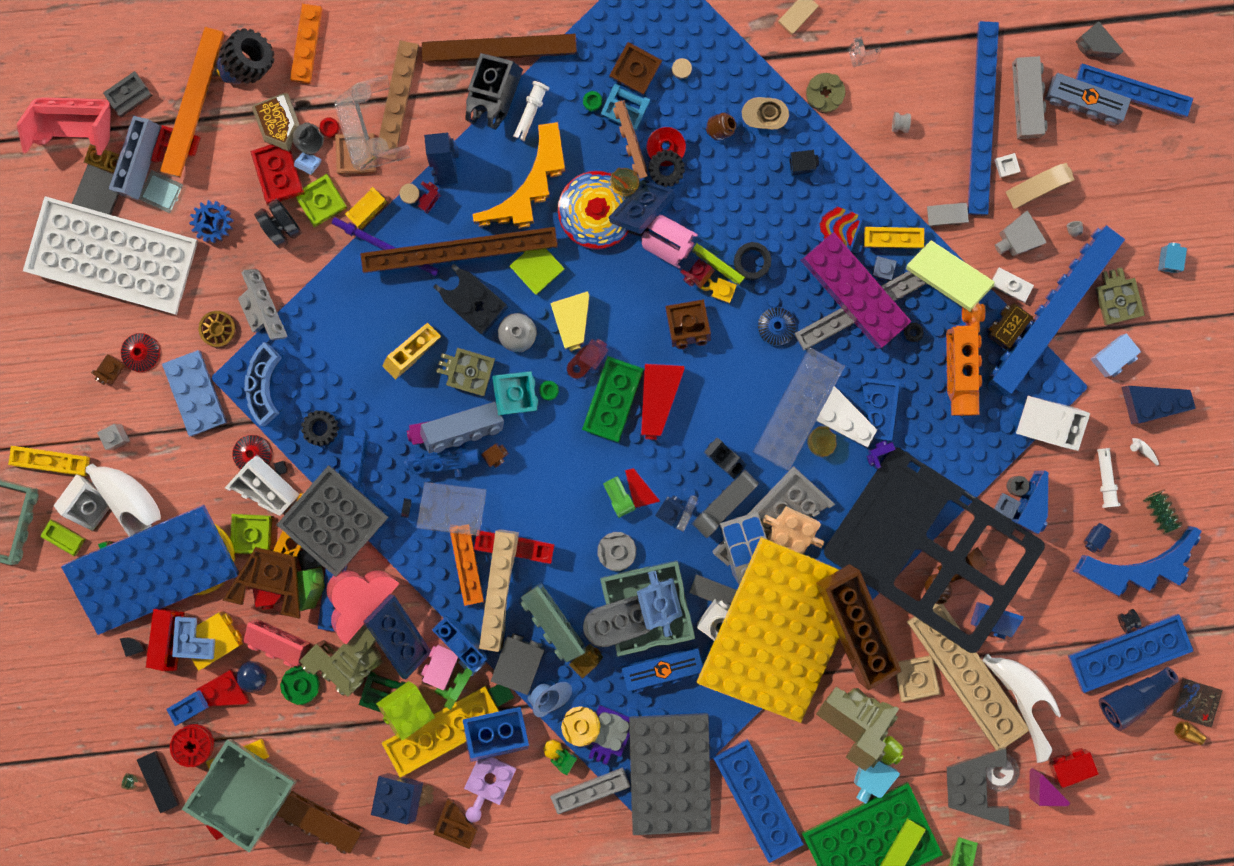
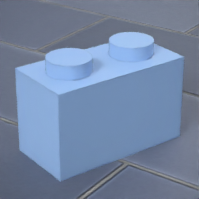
(1116, 355)

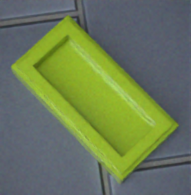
(62, 537)

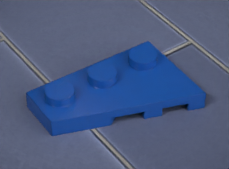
(881, 405)

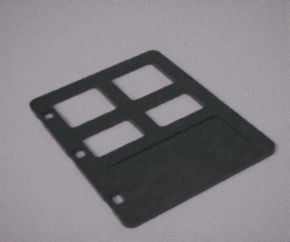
(893, 522)

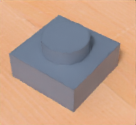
(884, 268)
(1007, 506)

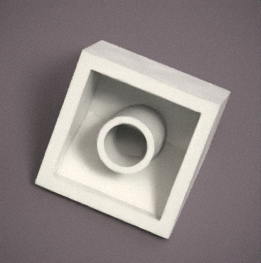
(82, 503)

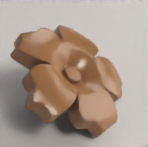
(426, 795)

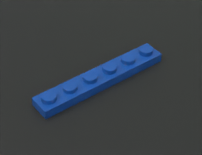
(1136, 90)

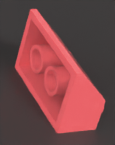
(275, 642)

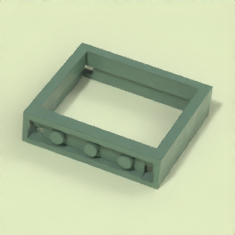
(25, 519)

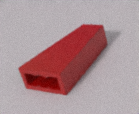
(658, 395)

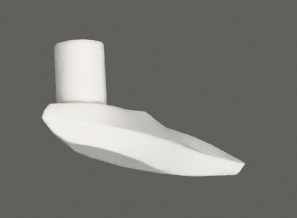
(1144, 449)

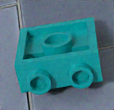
(515, 393)

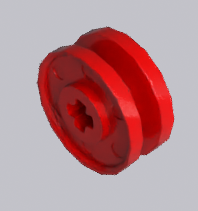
(193, 734)

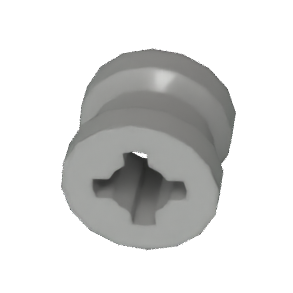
(901, 122)

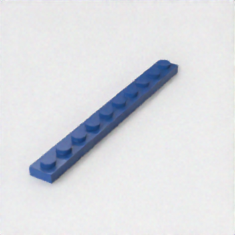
(983, 118)
(350, 469)

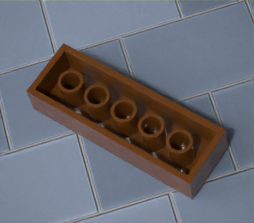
(859, 626)

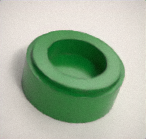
(592, 101)
(549, 390)

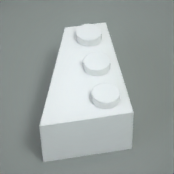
(263, 486)

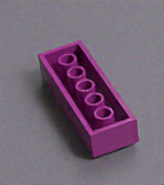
(855, 290)

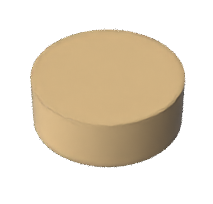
(681, 68)
(409, 193)

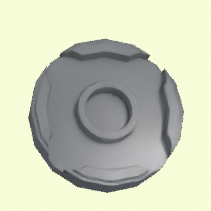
(616, 551)

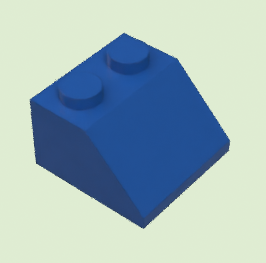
(1004, 627)

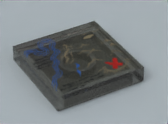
(1197, 702)

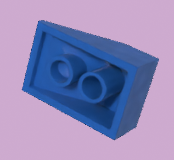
(1034, 504)

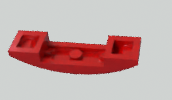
(526, 548)

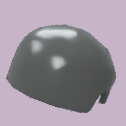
(308, 138)

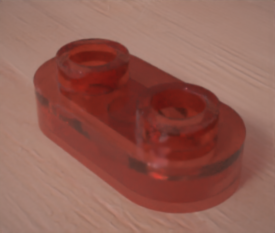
(577, 362)

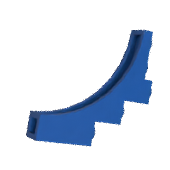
(1144, 575)

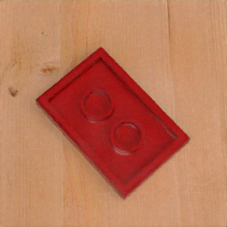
(276, 173)

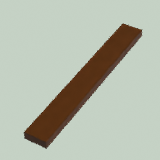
(499, 47)

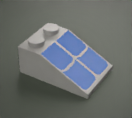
(741, 540)

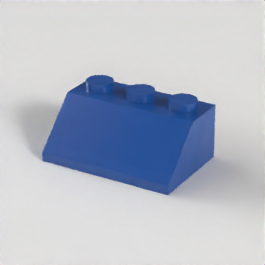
(495, 734)

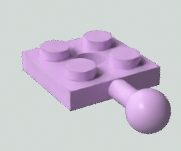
(492, 792)

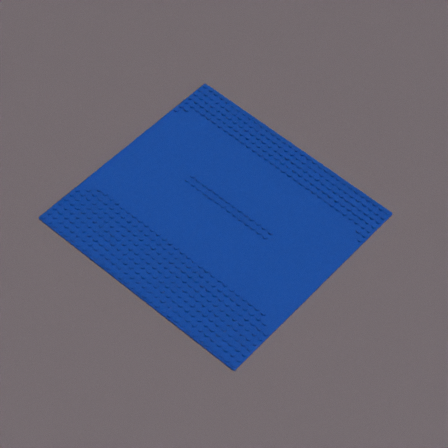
(729, 388)

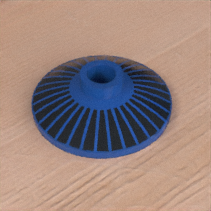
(772, 335)

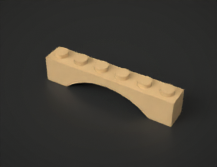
(496, 600)

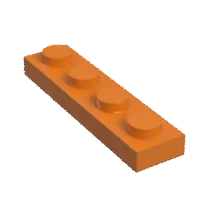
(306, 43)
(467, 568)

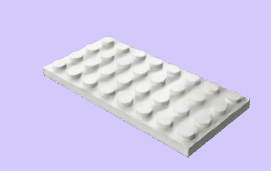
(110, 255)

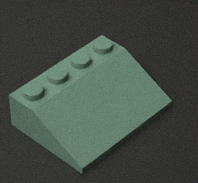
(553, 622)

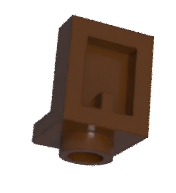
(108, 370)

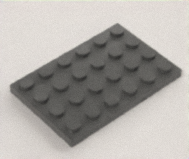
(670, 774)

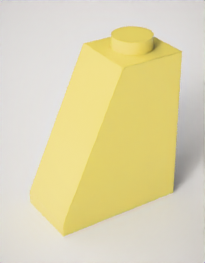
(572, 319)

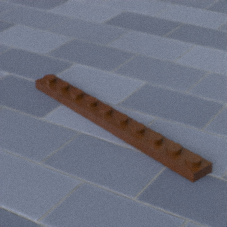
(459, 250)

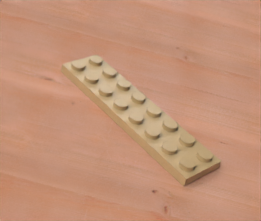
(972, 683)

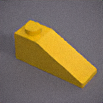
(410, 351)

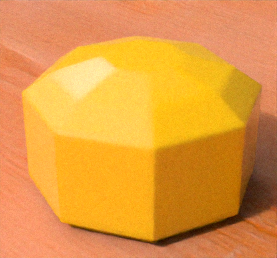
(551, 747)

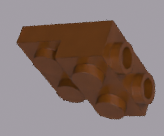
(688, 324)

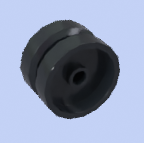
(275, 225)

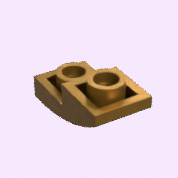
(106, 161)

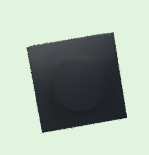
(803, 162)

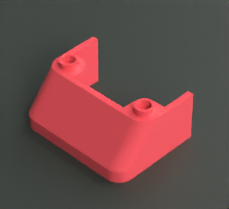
(65, 118)

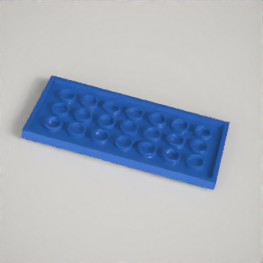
(150, 569)

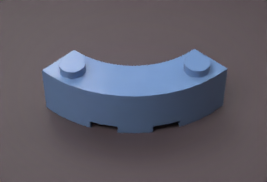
(258, 382)

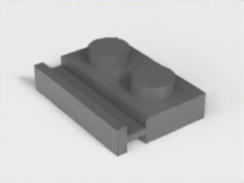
(127, 94)

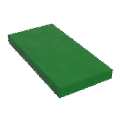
(613, 399)

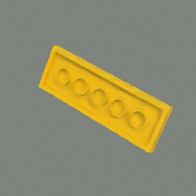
(439, 734)

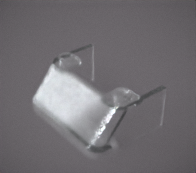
(364, 152)

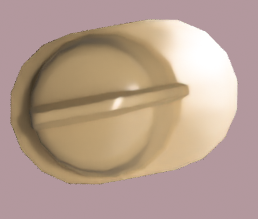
(765, 113)

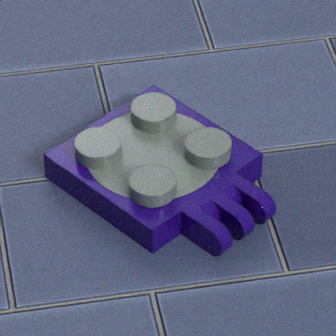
(612, 734)

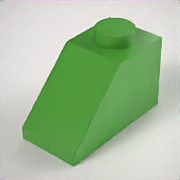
(310, 587)

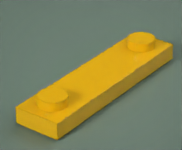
(48, 460)

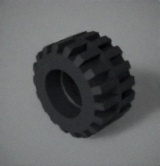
(255, 47)

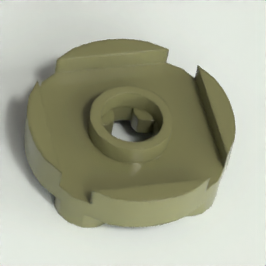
(818, 101)

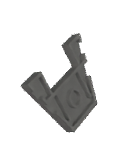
(969, 789)

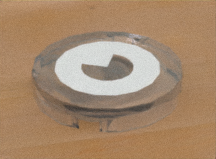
(1003, 777)

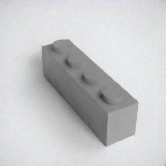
(1029, 97)

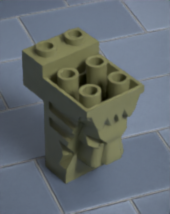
(346, 665)
(862, 721)

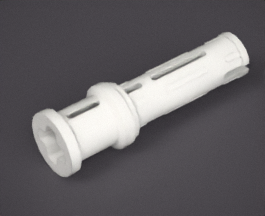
(533, 101)
(1108, 487)

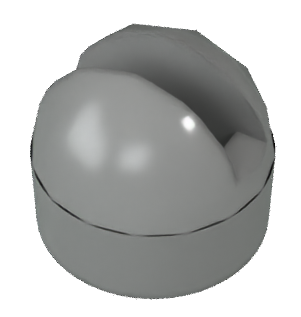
(1075, 228)

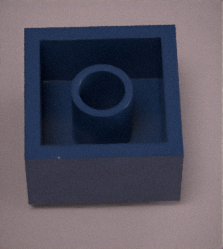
(397, 798)

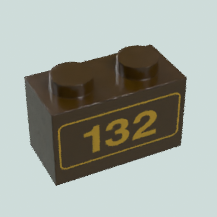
(1009, 326)

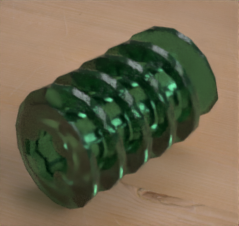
(1162, 511)

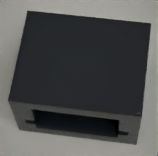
(280, 467)

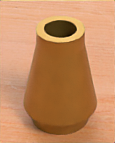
(1189, 733)

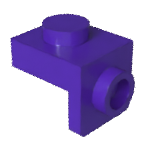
(881, 448)

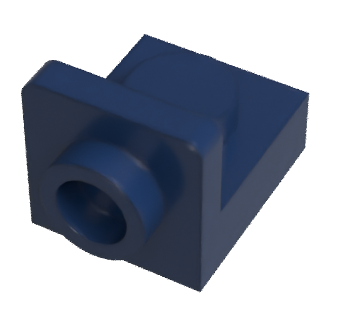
(670, 510)

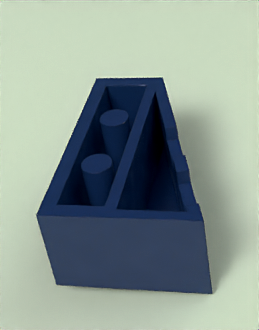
(442, 156)
(1154, 402)

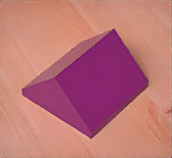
(1043, 792)

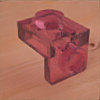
(594, 353)

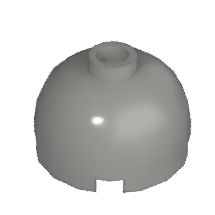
(517, 332)

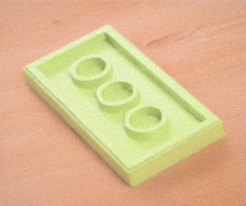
(950, 275)

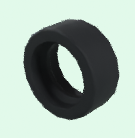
(752, 246)

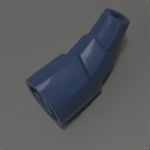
(1133, 701)

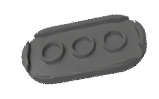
(615, 622)

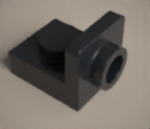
(307, 561)

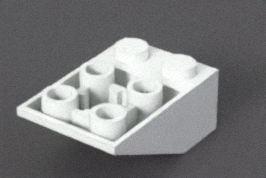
(1053, 423)

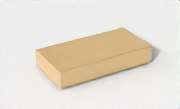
(797, 15)

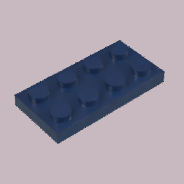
(397, 636)

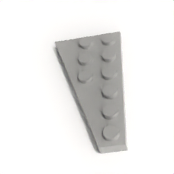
(791, 491)

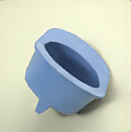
(548, 698)

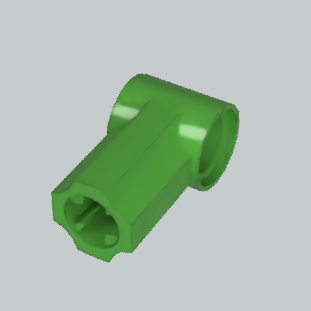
(620, 500)

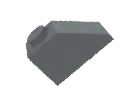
(1098, 43)

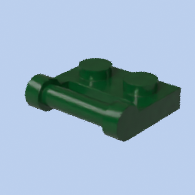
(371, 696)

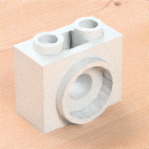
(713, 615)

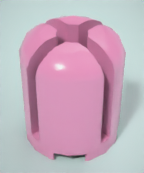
(672, 232)

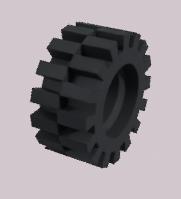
(670, 179)
(310, 420)

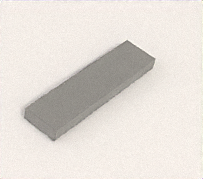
(590, 790)

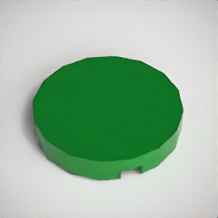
(299, 686)

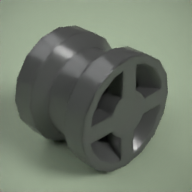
(1013, 485)

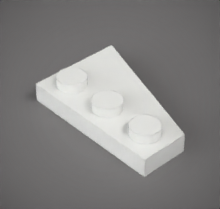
(846, 419)

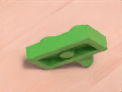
(453, 694)

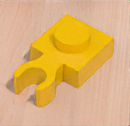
(721, 290)

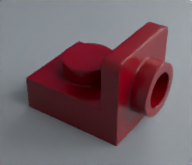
(428, 200)
(698, 274)

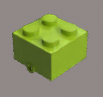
(405, 710)

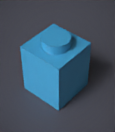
(1172, 258)

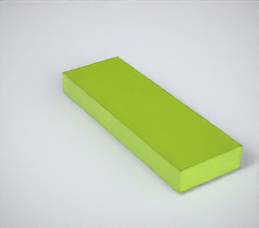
(716, 263)
(904, 844)

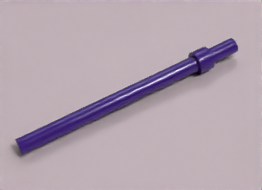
(352, 229)

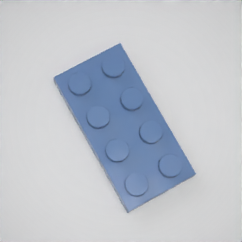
(194, 393)

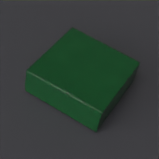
(500, 694)

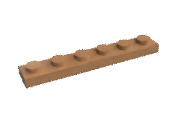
(398, 93)

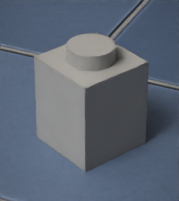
(113, 437)

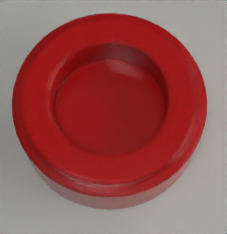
(329, 127)

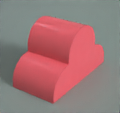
(356, 599)

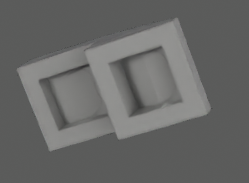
(947, 214)

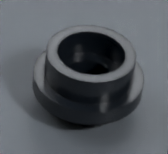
(919, 332)

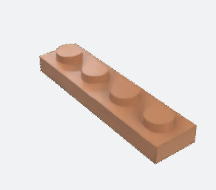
(633, 148)

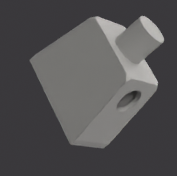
(1020, 236)

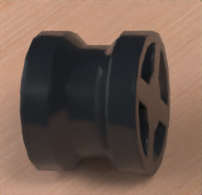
(1129, 620)

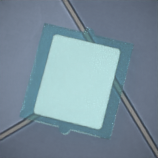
(160, 191)

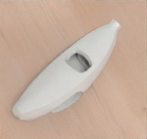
(126, 498)
(1027, 690)

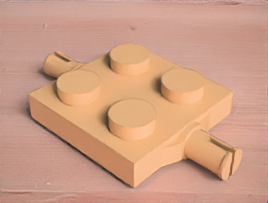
(793, 530)

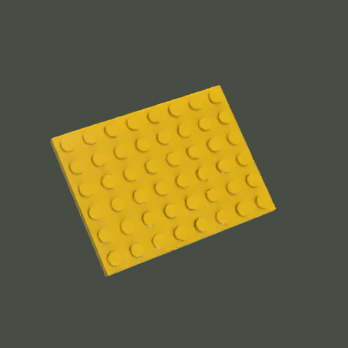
(774, 634)

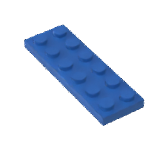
(1130, 653)
(758, 800)

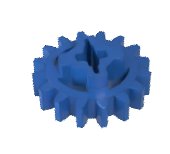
(219, 218)

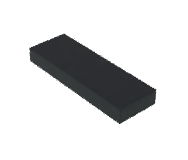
(158, 782)

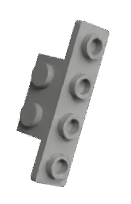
(259, 306)

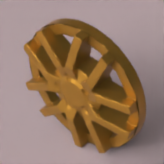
(216, 328)

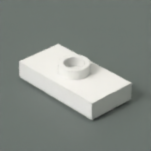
(1012, 285)

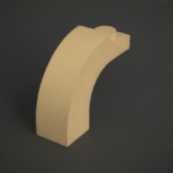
(1040, 185)

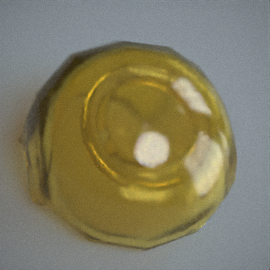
(624, 181)
(822, 441)

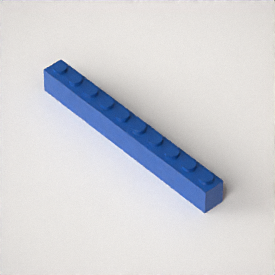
(1056, 310)

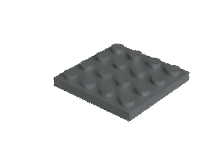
(332, 520)

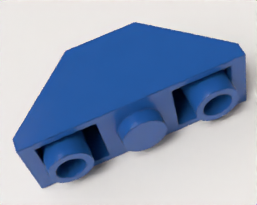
(461, 642)

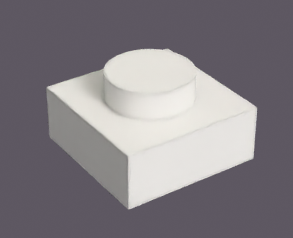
(1007, 165)

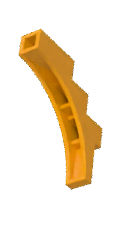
(518, 206)

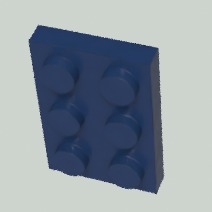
(641, 207)

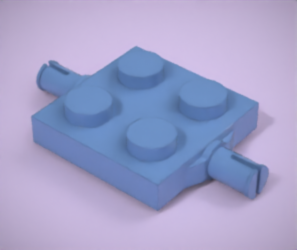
(659, 603)

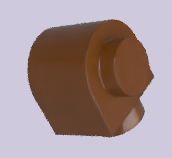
(495, 455)

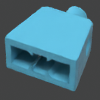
(875, 780)

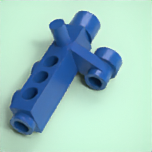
(454, 459)

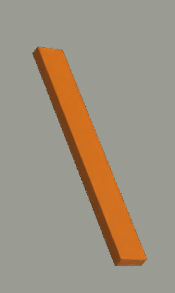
(192, 102)

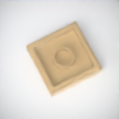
(917, 678)

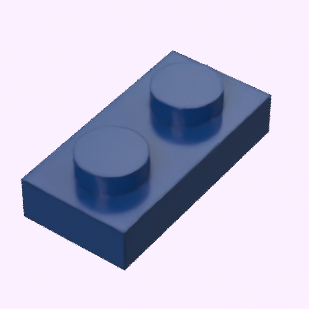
(187, 708)

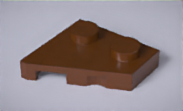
(455, 826)

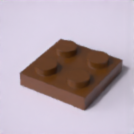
(635, 68)

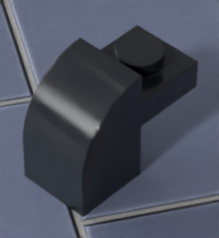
(725, 458)

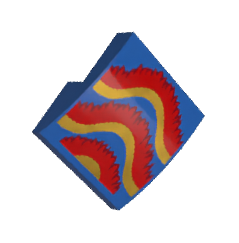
(841, 222)

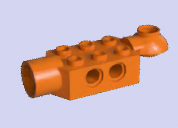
(960, 388)

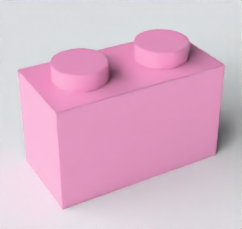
(440, 667)

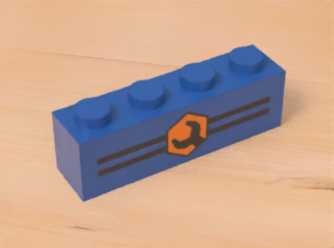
(662, 669)

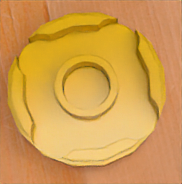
(580, 726)

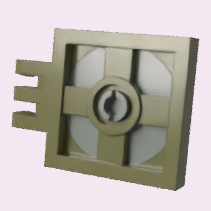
(1118, 298)
(467, 371)

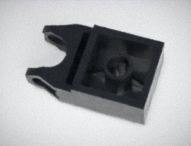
(492, 89)
(466, 297)

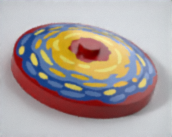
(586, 208)

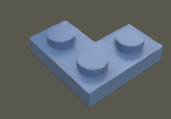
(186, 643)

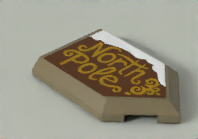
(277, 120)

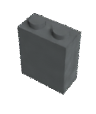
(518, 663)

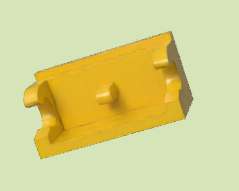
(366, 208)

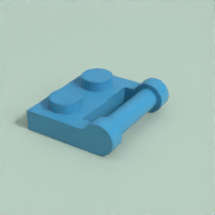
(635, 114)

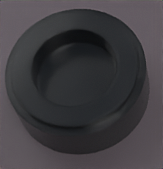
(406, 508)

